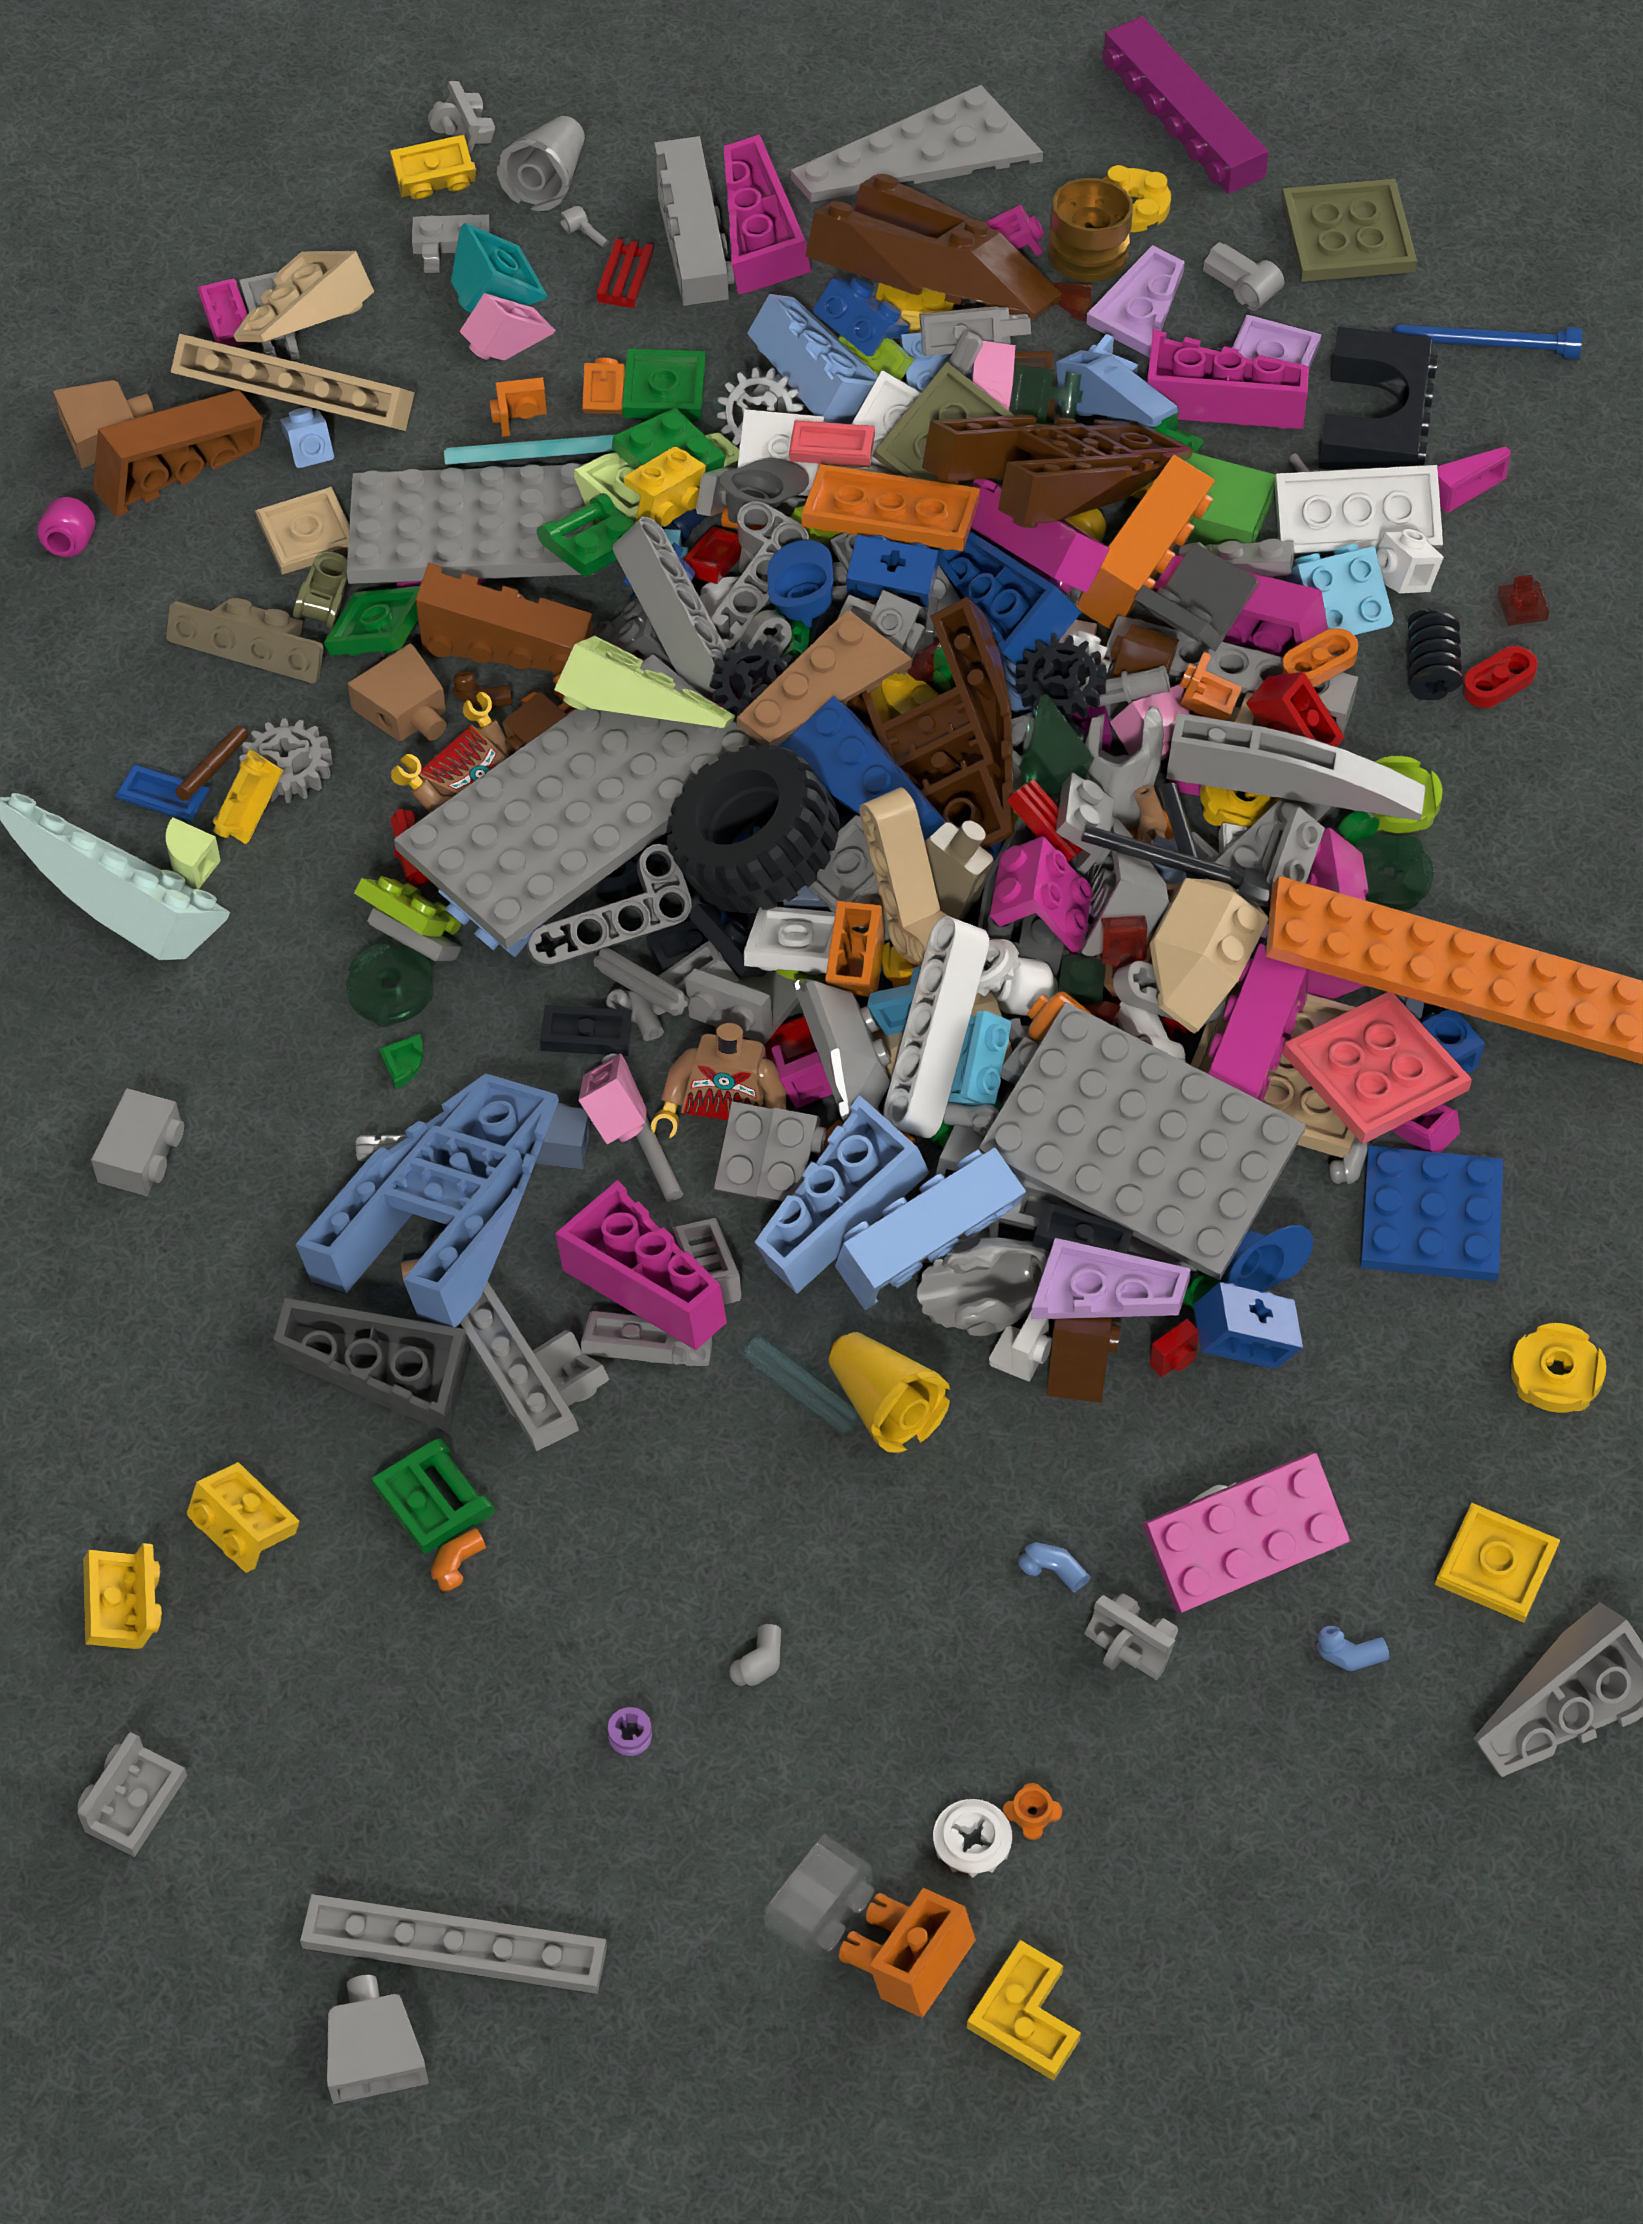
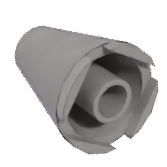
(542, 163)

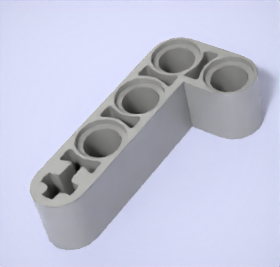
(749, 589)
(607, 916)

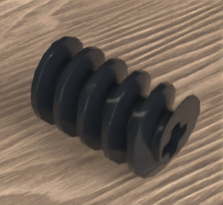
(1434, 654)

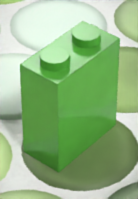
(1239, 502)

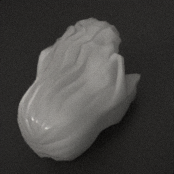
(1126, 773)
(983, 1285)

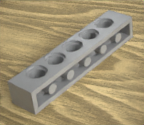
(1242, 667)

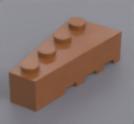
(172, 446)
(496, 625)

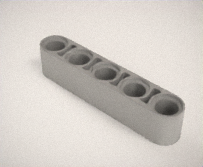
(670, 603)

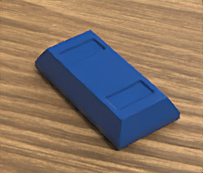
(157, 792)

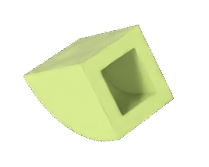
(191, 852)

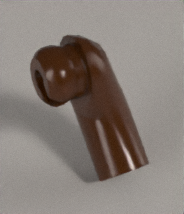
(467, 689)

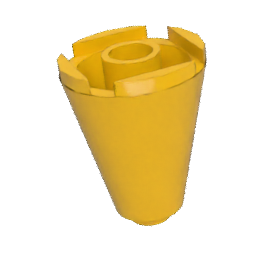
(889, 1390)

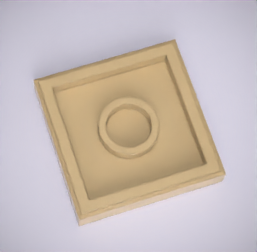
(304, 528)

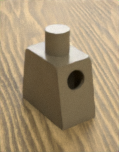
(958, 867)

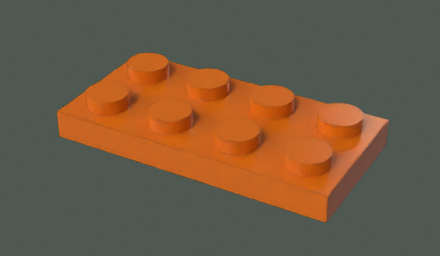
(891, 507)

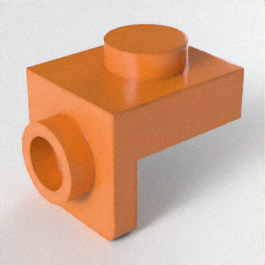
(1207, 692)

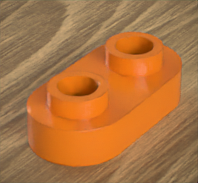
(1316, 659)

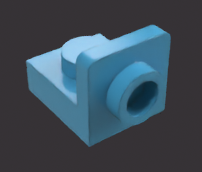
(893, 1005)

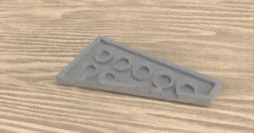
(928, 146)

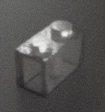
(820, 1897)

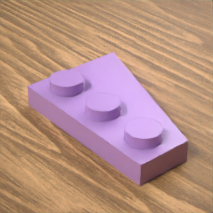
(1139, 300)
(1106, 1283)

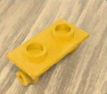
(247, 798)

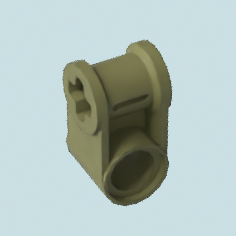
(323, 590)

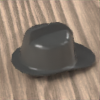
(762, 481)

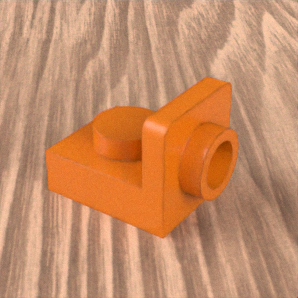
(603, 386)
(518, 399)

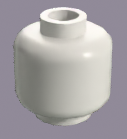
(1027, 986)

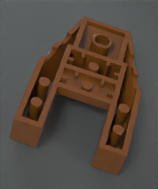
(922, 245)
(1047, 467)
(961, 740)

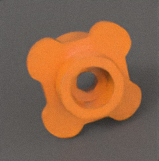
(1032, 1797)

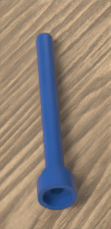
(1564, 342)

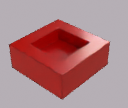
(1175, 1349)

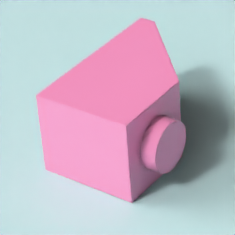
(503, 328)
(994, 371)
(1130, 722)
(613, 1100)

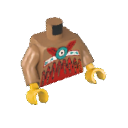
(459, 763)
(716, 1074)

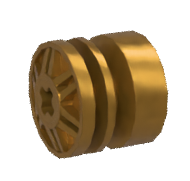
(1090, 229)

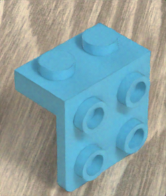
(1350, 588)

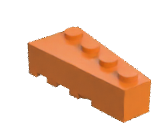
(1147, 541)

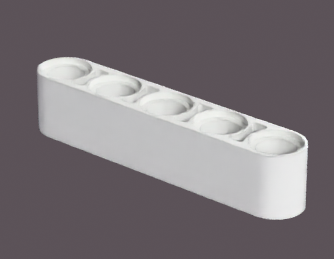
(936, 1027)

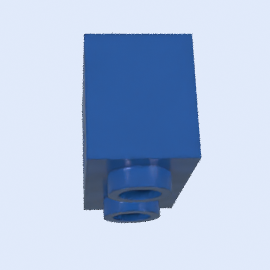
(872, 565)
(1247, 1325)

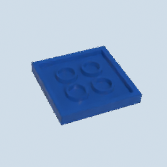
(1432, 1213)

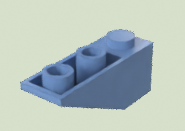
(1114, 390)

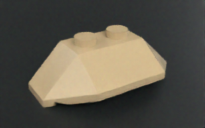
(1203, 948)

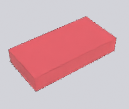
(832, 443)

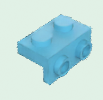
(981, 1060)

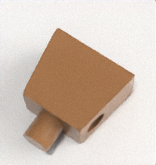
(92, 407)
(400, 696)

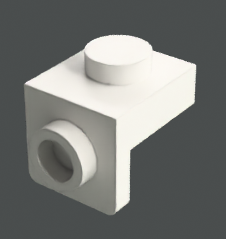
(1022, 1349)

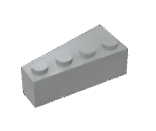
(692, 222)

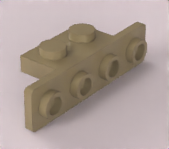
(248, 636)

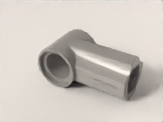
(1250, 281)

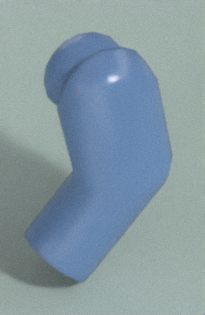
(1055, 1559)
(1348, 1655)

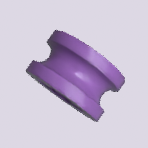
(621, 1718)

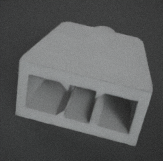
(371, 2045)

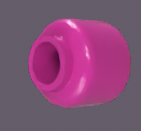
(66, 527)

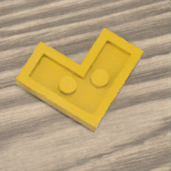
(1013, 2017)

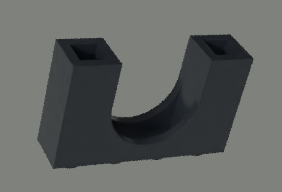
(1393, 364)

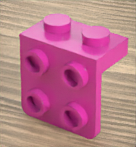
(1042, 882)

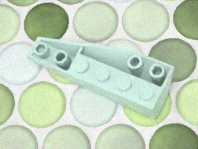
(113, 886)

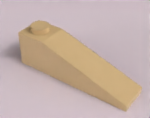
(308, 292)

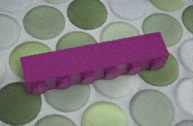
(1185, 105)

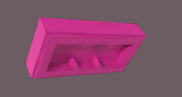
(223, 310)

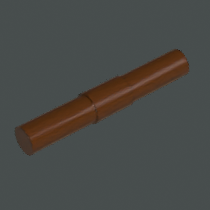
(211, 763)

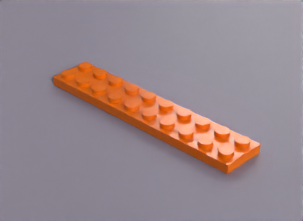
(1455, 969)

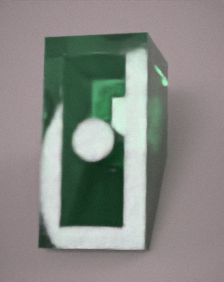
(1052, 749)
(1082, 977)

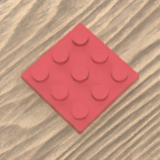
(1376, 1067)

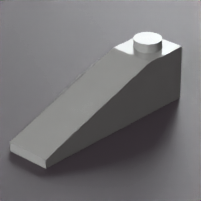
(1122, 889)
(1576, 1687)

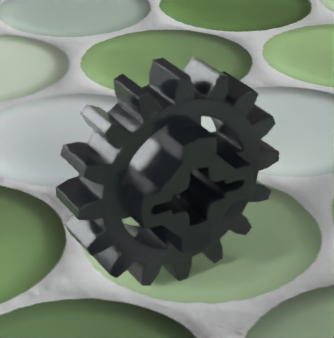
(742, 669)
(1062, 675)

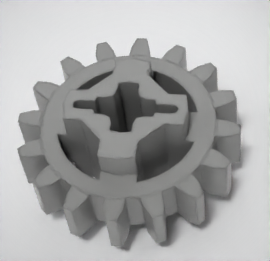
(296, 751)

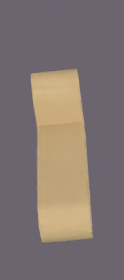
(901, 871)

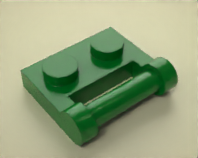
(592, 547)
(420, 1504)

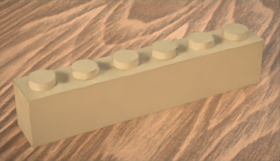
(292, 382)

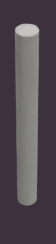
(656, 1158)

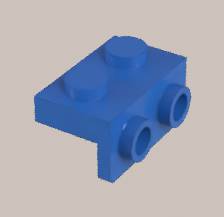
(859, 315)

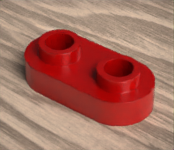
(1496, 677)

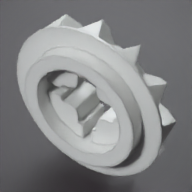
(1003, 960)
(965, 1817)

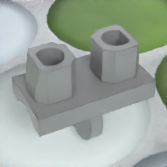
(462, 117)
(1130, 1638)

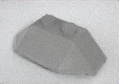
(845, 1044)

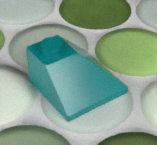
(494, 268)

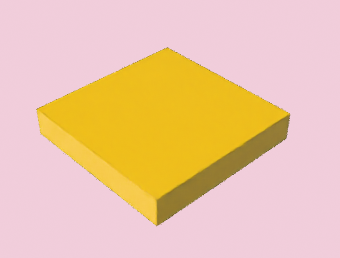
(1497, 1562)

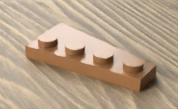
(838, 664)

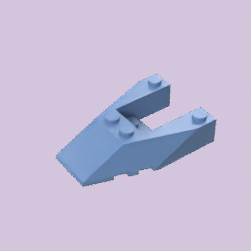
(455, 1170)

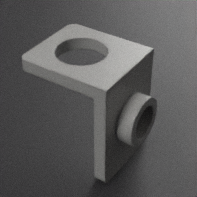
(895, 618)

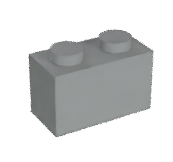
(137, 1142)

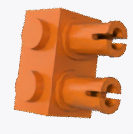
(920, 1952)

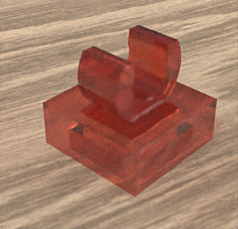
(1523, 601)
(1123, 939)

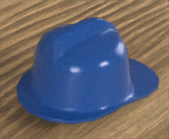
(801, 580)
(1270, 1258)

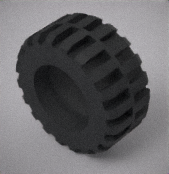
(778, 856)

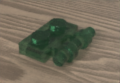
(1034, 389)

